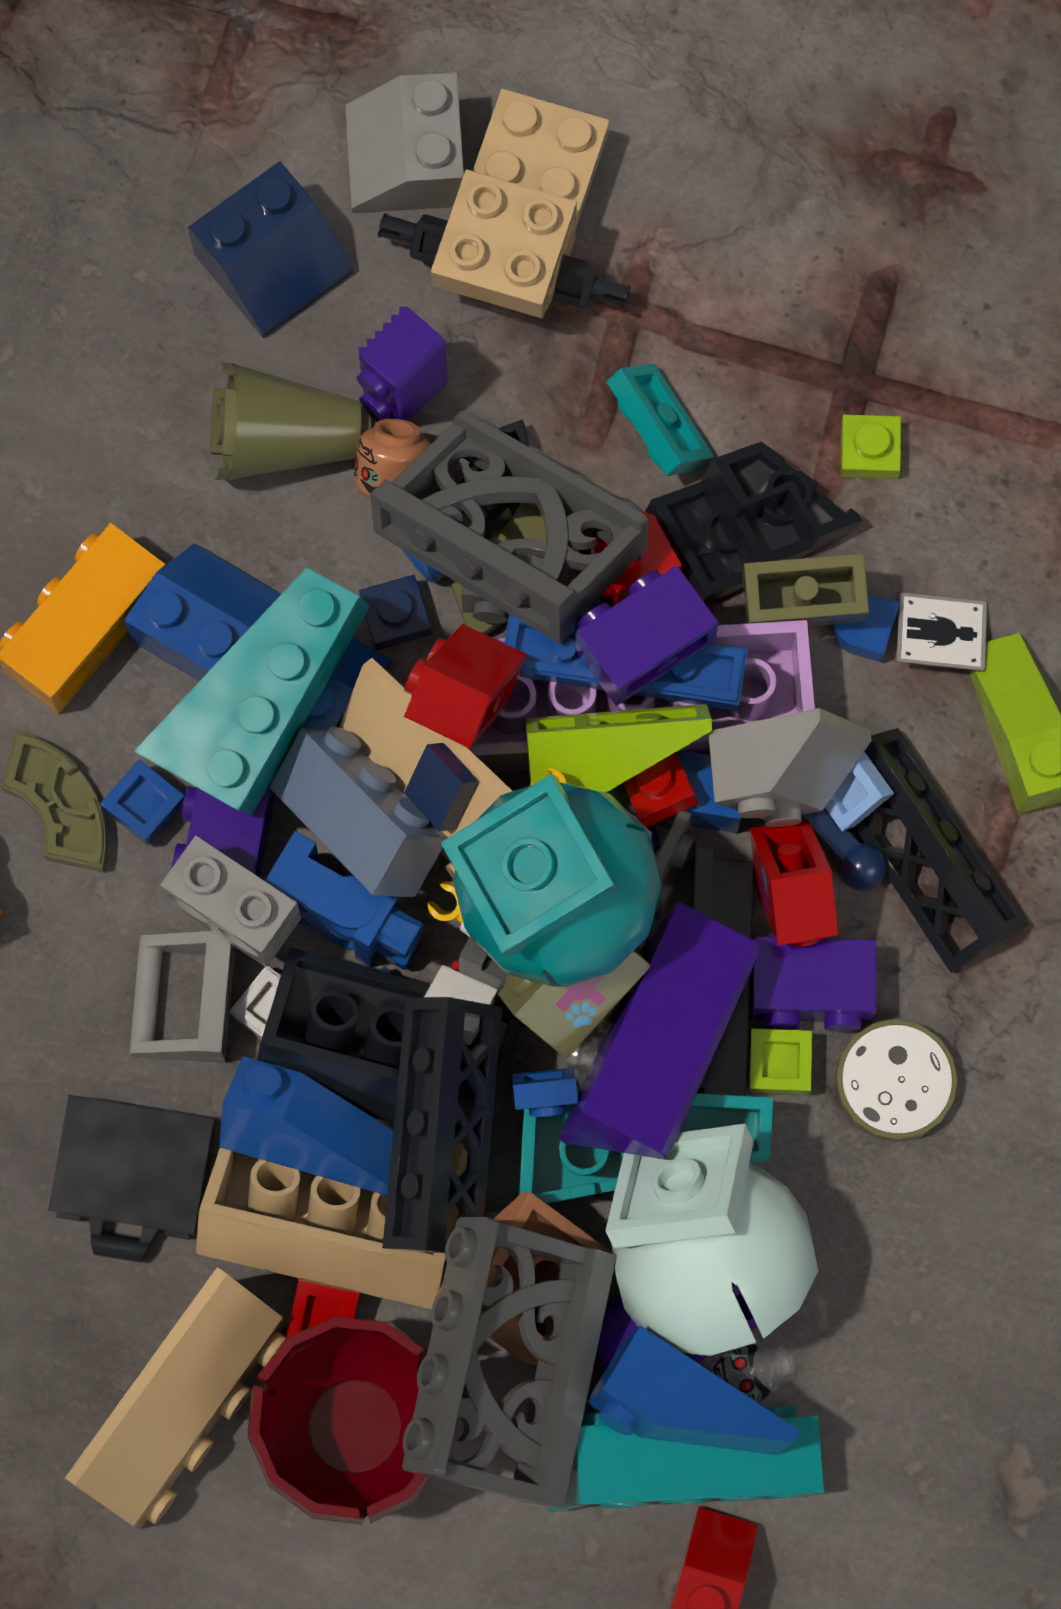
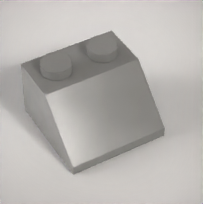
(405, 144)
(784, 764)

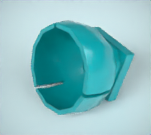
(555, 882)

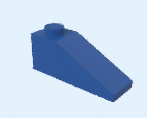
(303, 1126)
(674, 1399)

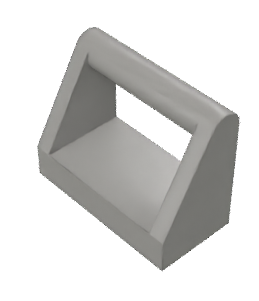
(215, 998)

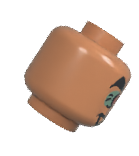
(386, 452)

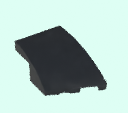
(746, 512)

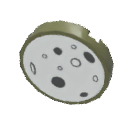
(896, 1080)

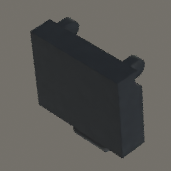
(131, 1170)

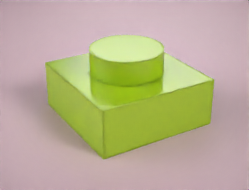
(870, 446)
(780, 1061)

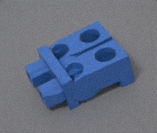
(343, 908)

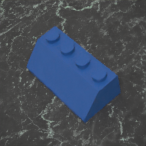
(204, 606)

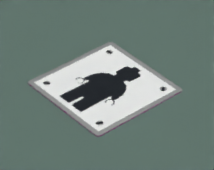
(942, 631)

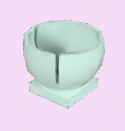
(695, 1229)

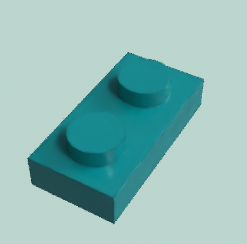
(659, 419)

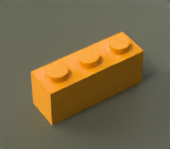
(78, 618)

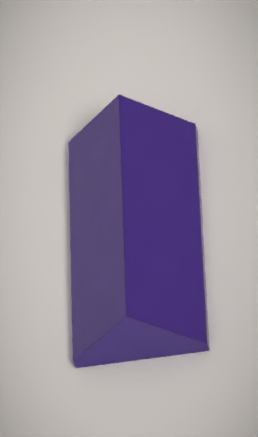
(662, 1037)

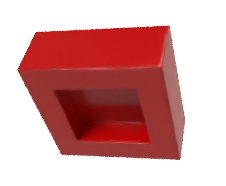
(661, 791)
(318, 1302)

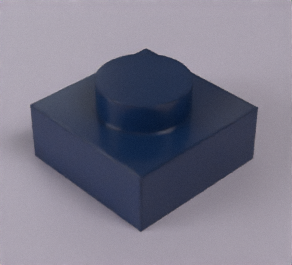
(395, 612)

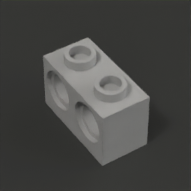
(231, 901)

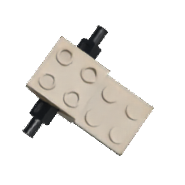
(518, 213)

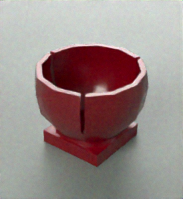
(338, 1419)

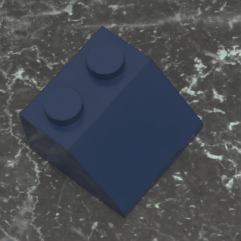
(270, 249)

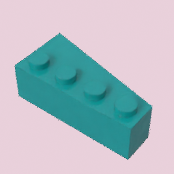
(256, 698)
(571, 1171)
(636, 1471)

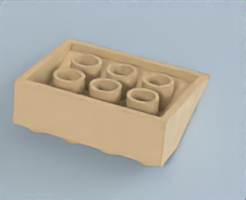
(313, 1229)

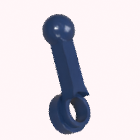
(859, 864)

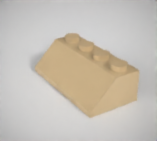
(397, 743)
(178, 1401)

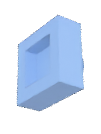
(858, 794)

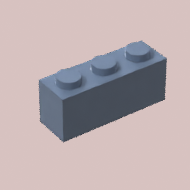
(358, 812)

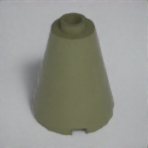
(279, 424)

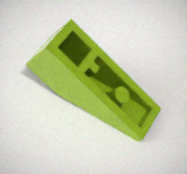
(1021, 722)
(611, 746)

